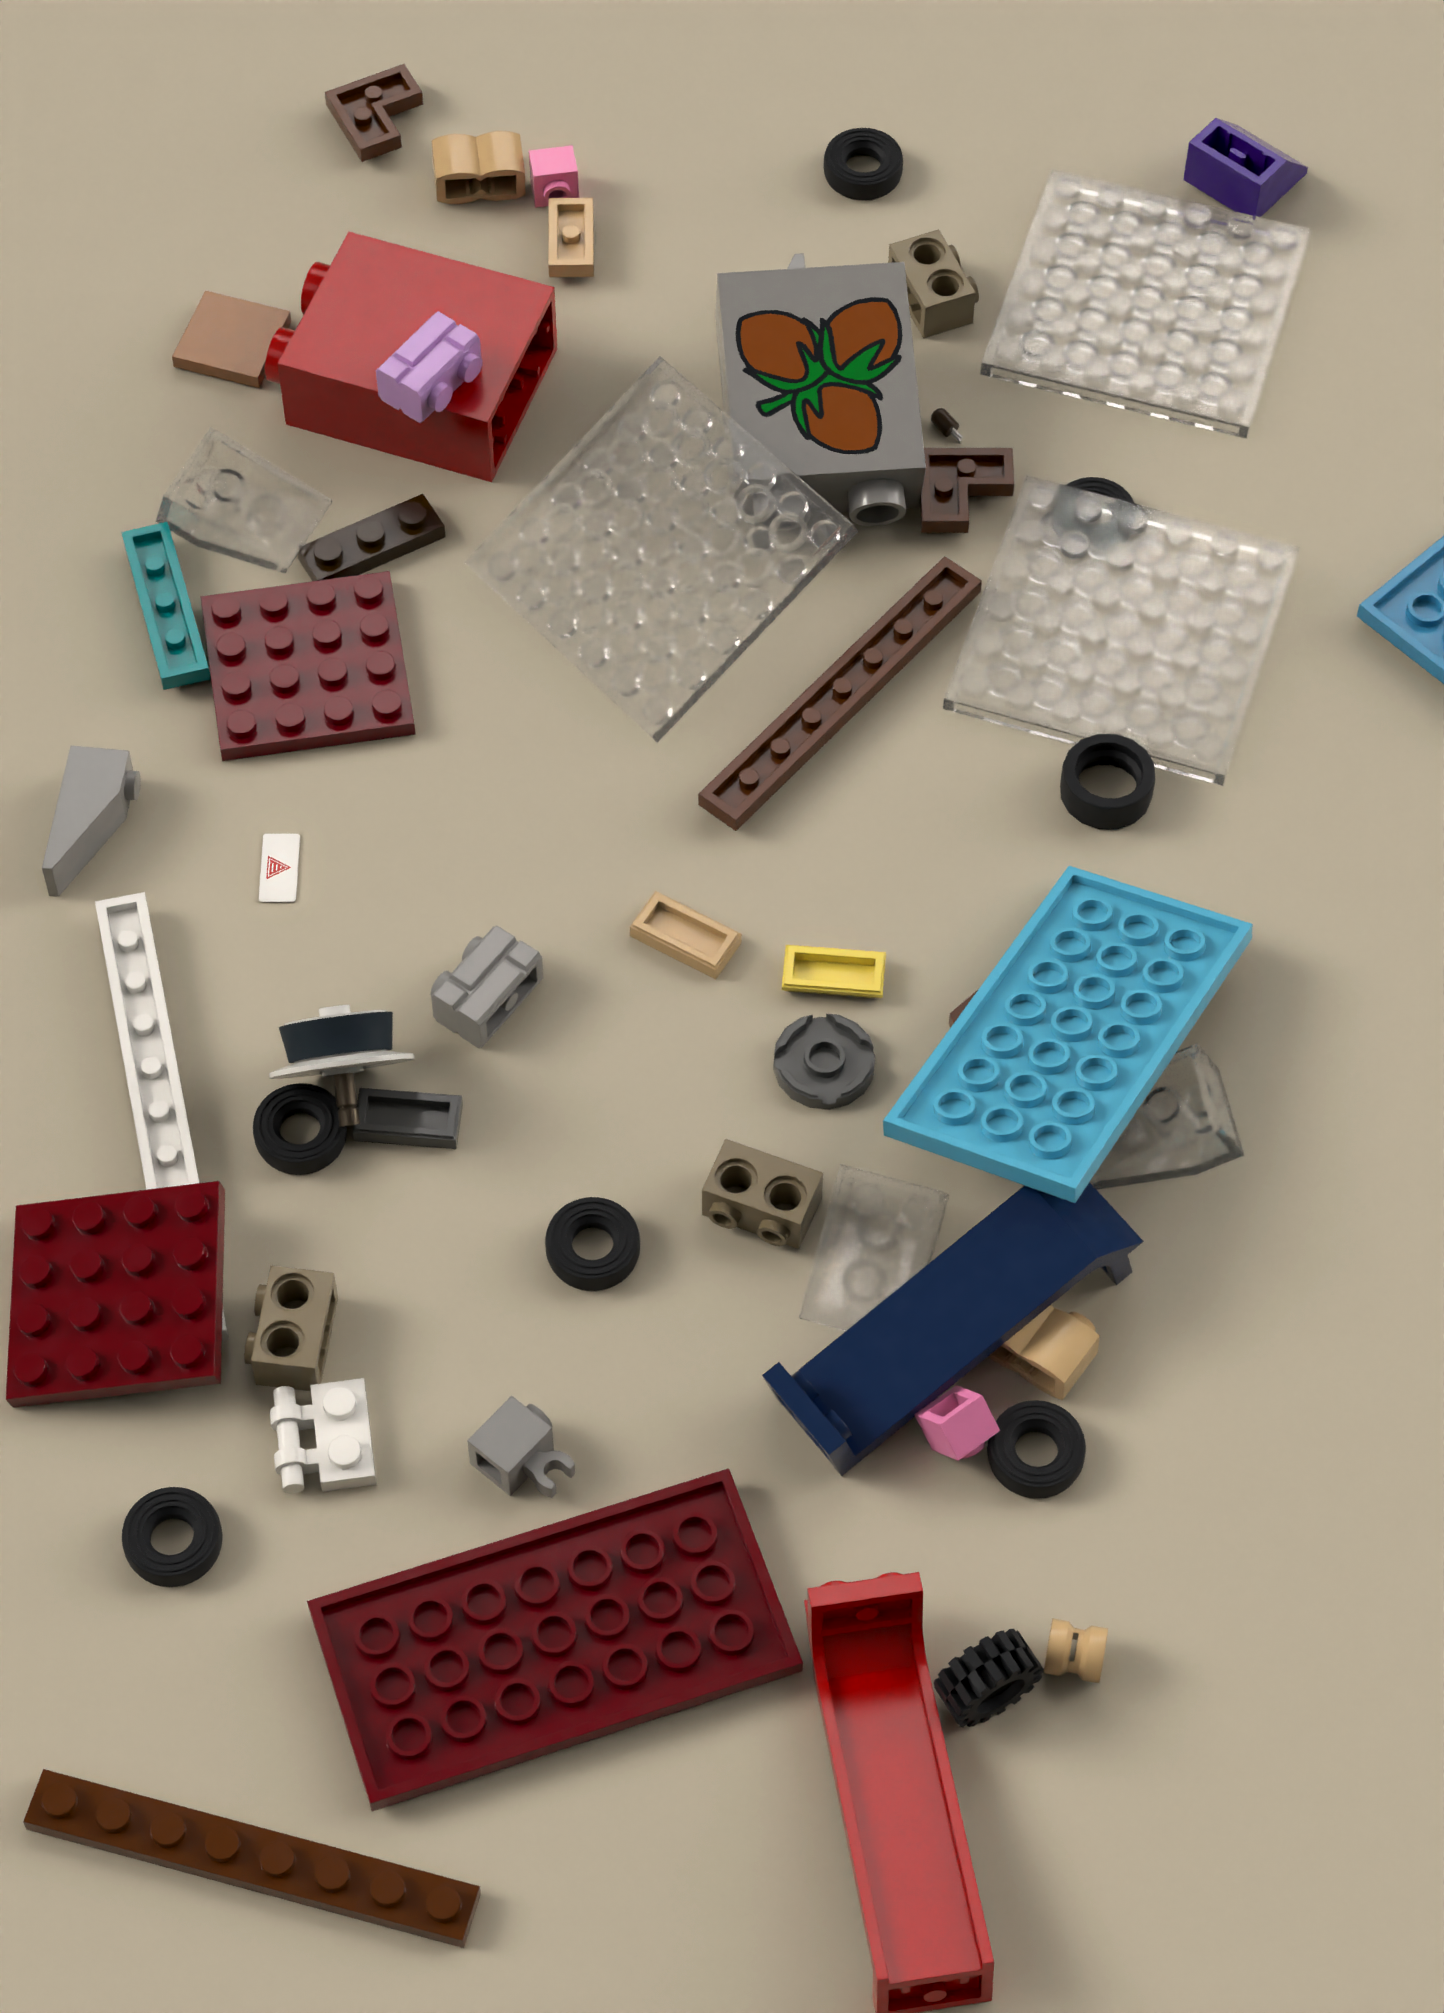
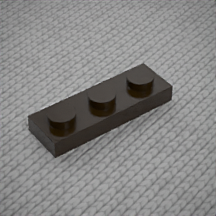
(373, 540)

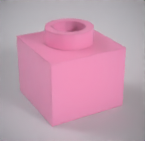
(553, 174)
(957, 1423)

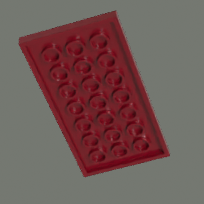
(552, 1638)

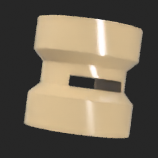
(1088, 1651)

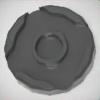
(824, 1061)

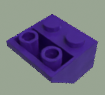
(1239, 168)

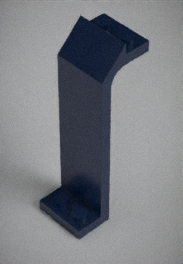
(950, 1318)

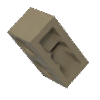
(936, 285)
(767, 1183)
(302, 1328)

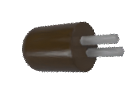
(946, 423)

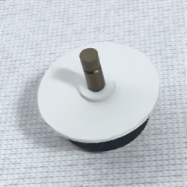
(338, 1047)

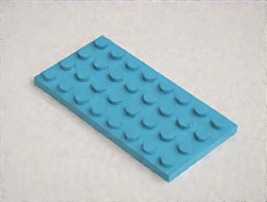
(1069, 1033)

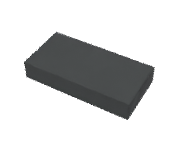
(408, 1118)

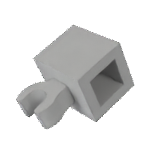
(518, 1446)

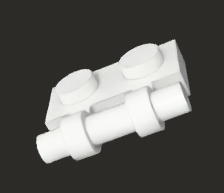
(341, 1433)

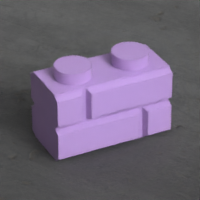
(429, 367)

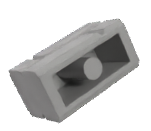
(486, 985)

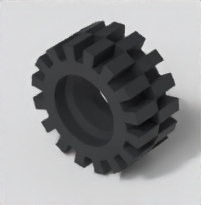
(988, 1677)

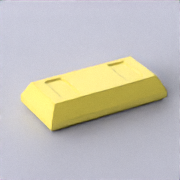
(833, 971)

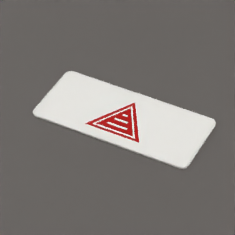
(279, 868)

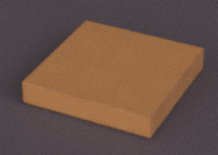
(229, 338)

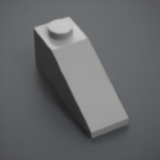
(88, 811)

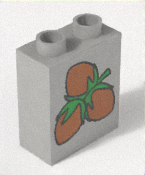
(827, 380)

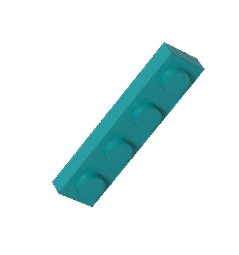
(166, 606)

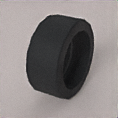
(1114, 751)

